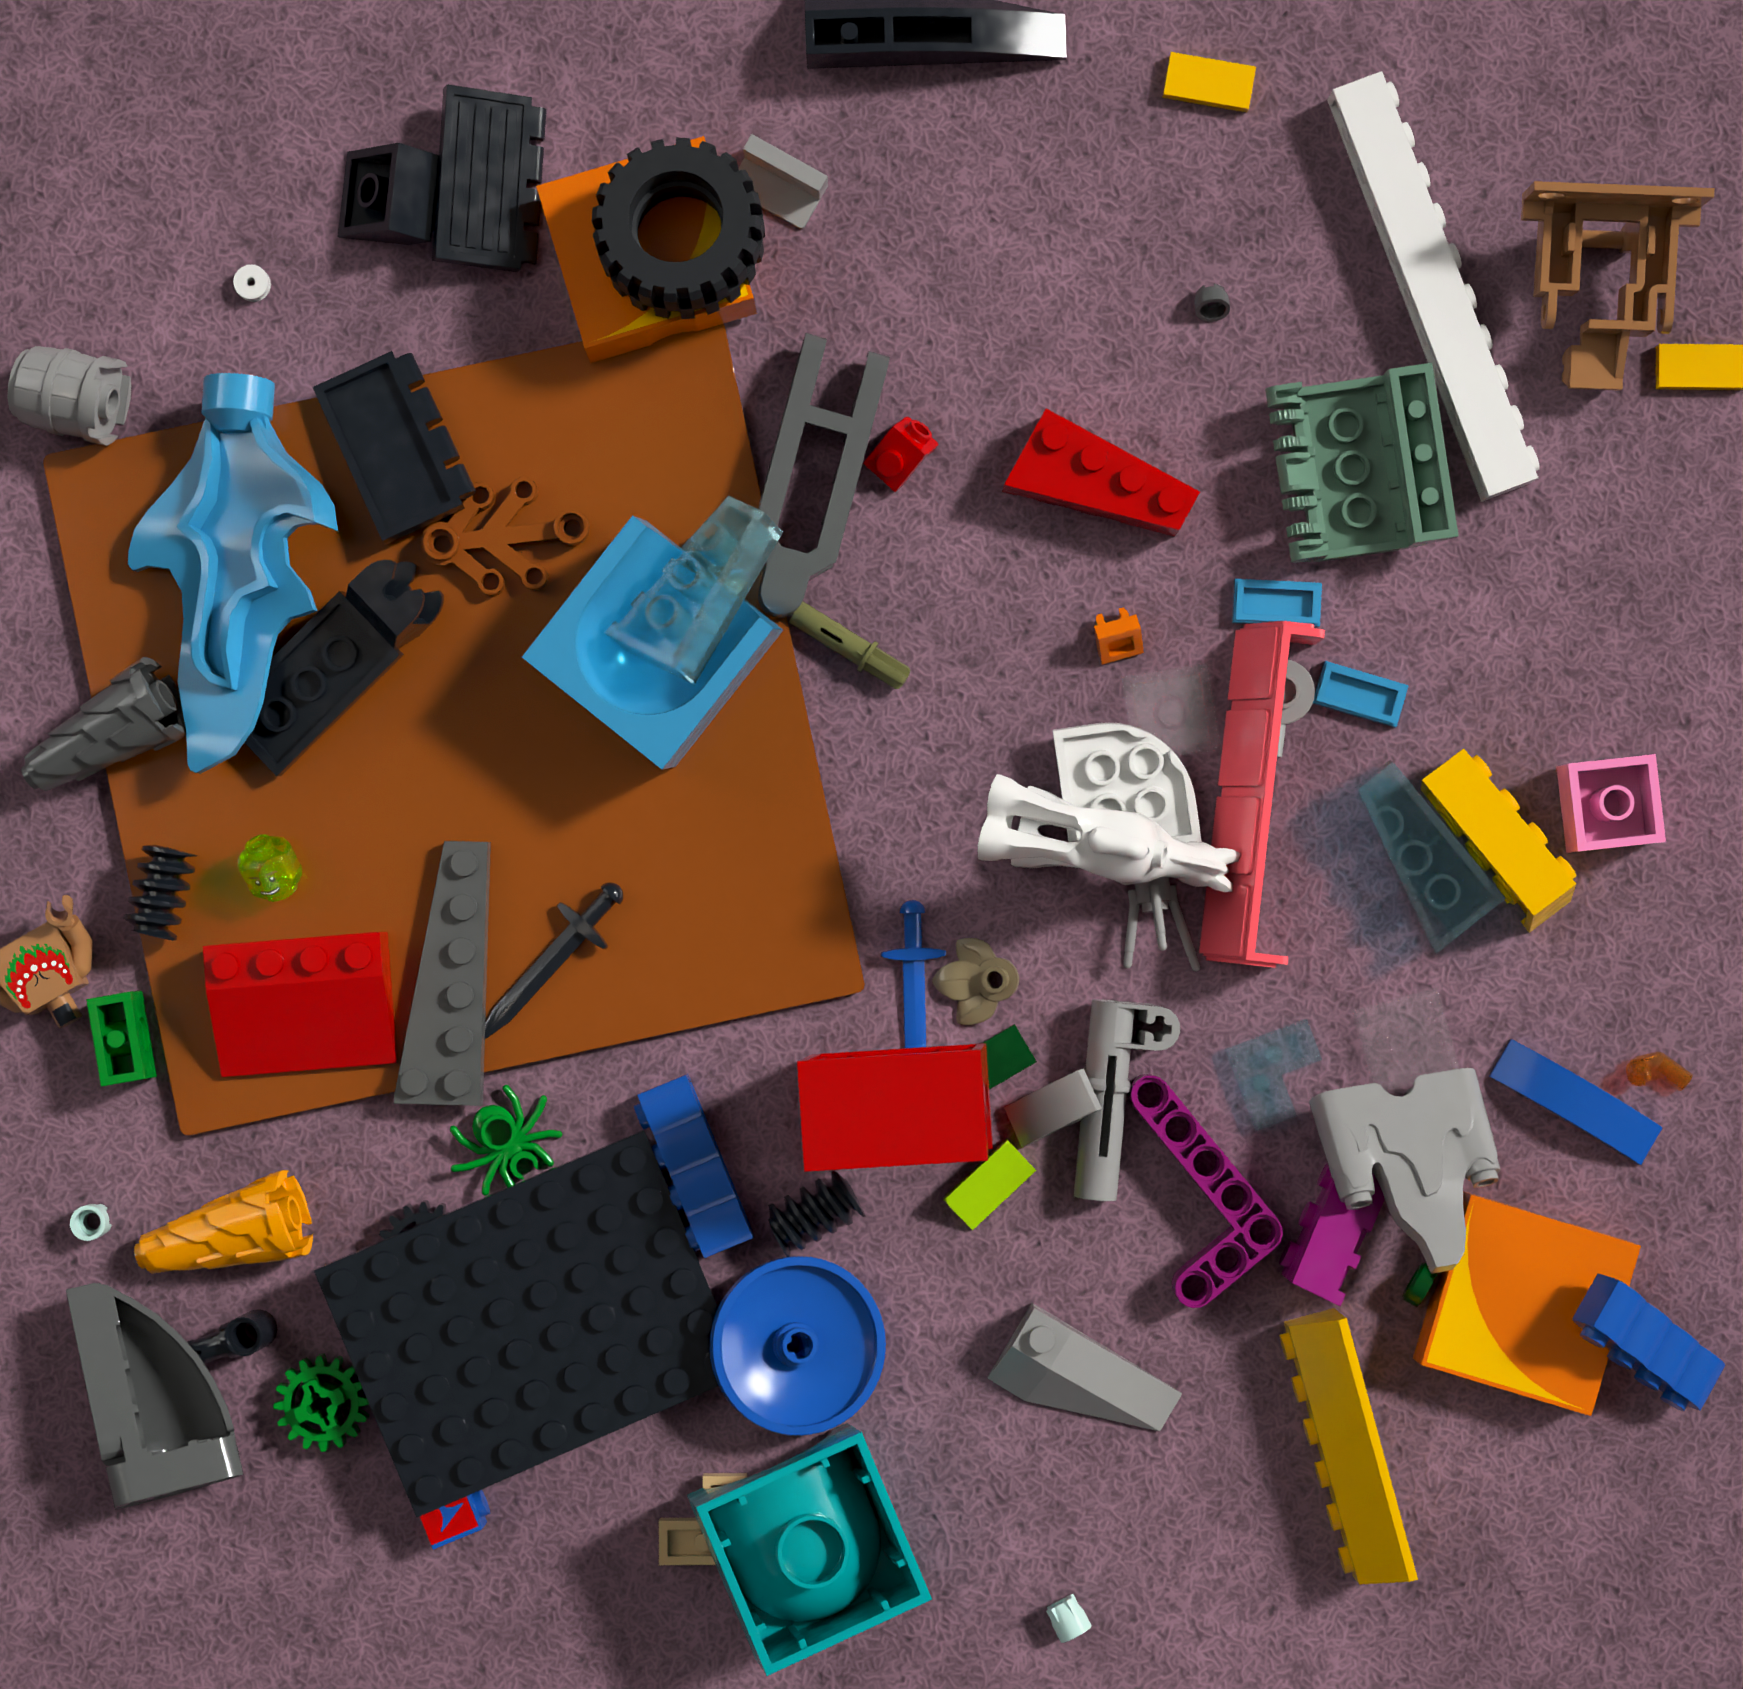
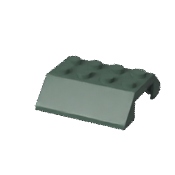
(1364, 464)

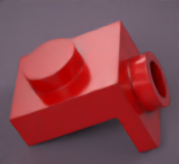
(901, 452)

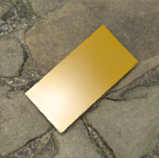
(1209, 82)
(1699, 366)

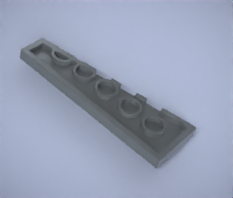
(448, 1011)

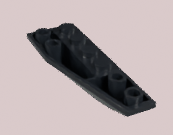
(929, 33)

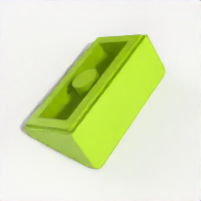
(989, 1184)

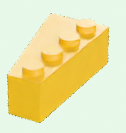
(1500, 837)

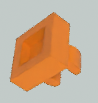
(1118, 637)

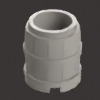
(69, 393)

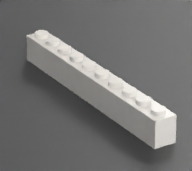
(1433, 286)

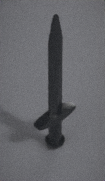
(556, 954)

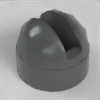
(1212, 294)

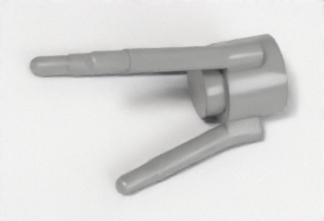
(1155, 898)

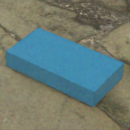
(1276, 601)
(1360, 694)

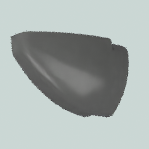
(149, 1400)

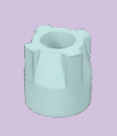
(79, 1224)
(1068, 1618)

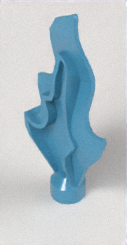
(227, 547)

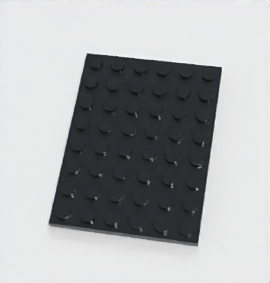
(526, 1322)

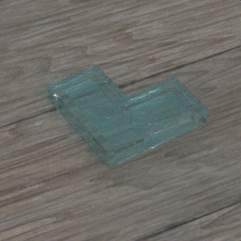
(1260, 1067)

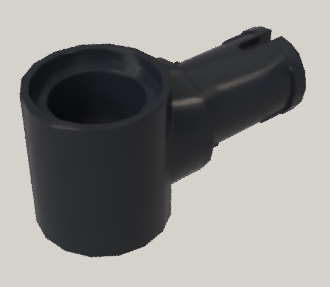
(232, 1339)

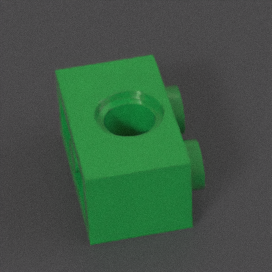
(121, 1038)

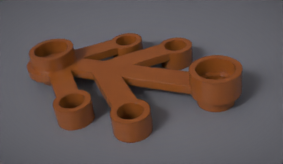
(497, 537)

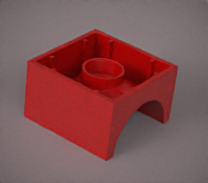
(895, 1107)

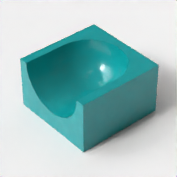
(810, 1550)

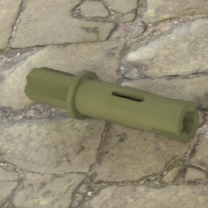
(852, 647)

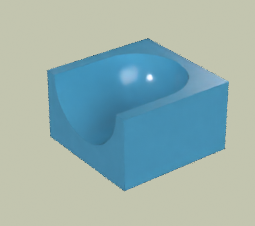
(629, 695)

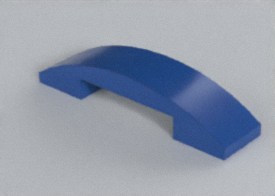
(1576, 1101)

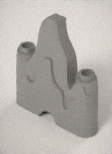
(1417, 1150)

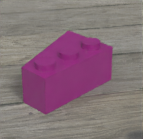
(1328, 1240)

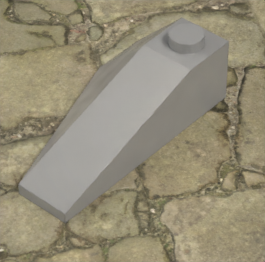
(1069, 1371)

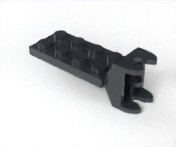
(339, 659)

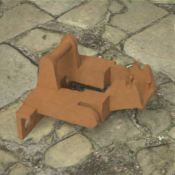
(1651, 238)

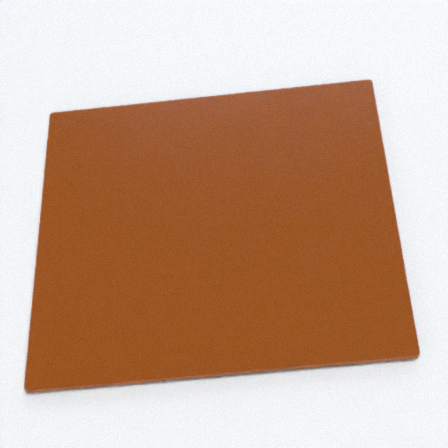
(718, 860)

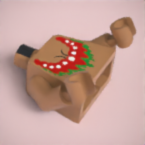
(47, 966)

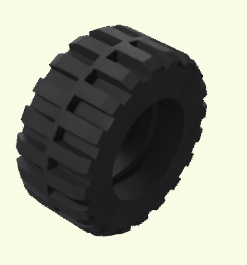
(668, 174)

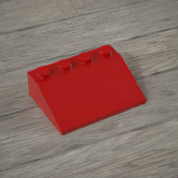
(301, 1003)

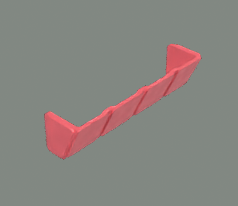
(1248, 787)

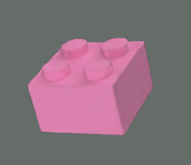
(1611, 803)

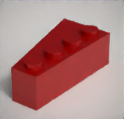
(1090, 475)

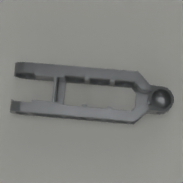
(787, 569)

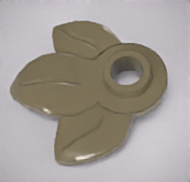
(970, 984)

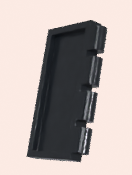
(485, 177)
(390, 447)

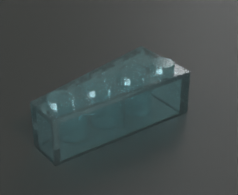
(699, 592)
(1427, 858)

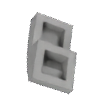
(1052, 1108)

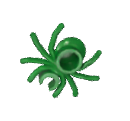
(504, 1140)

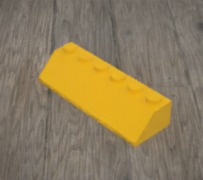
(1348, 1448)

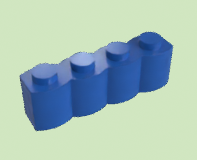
(695, 1166)
(1648, 1342)

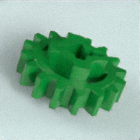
(316, 1386)

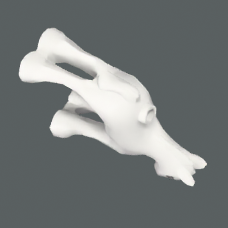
(1111, 843)

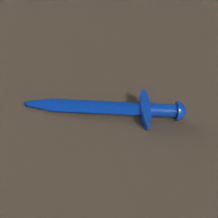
(913, 973)

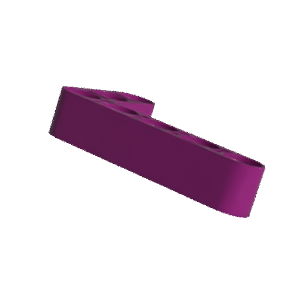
(1212, 1185)

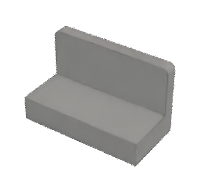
(783, 182)

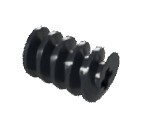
(160, 891)
(813, 1212)

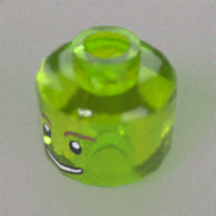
(269, 867)

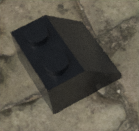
(389, 195)

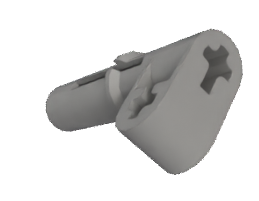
(1112, 1035)

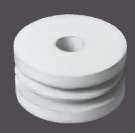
(245, 276)

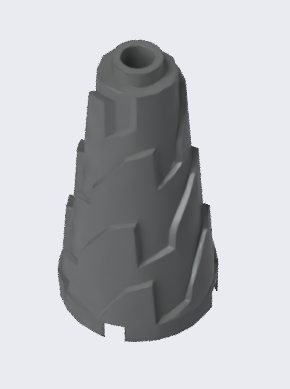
(111, 727)

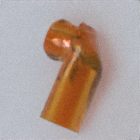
(1656, 1066)

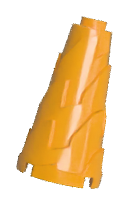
(236, 1229)

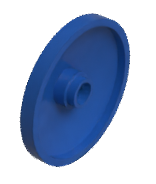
(837, 1352)

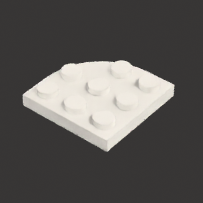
(1127, 772)

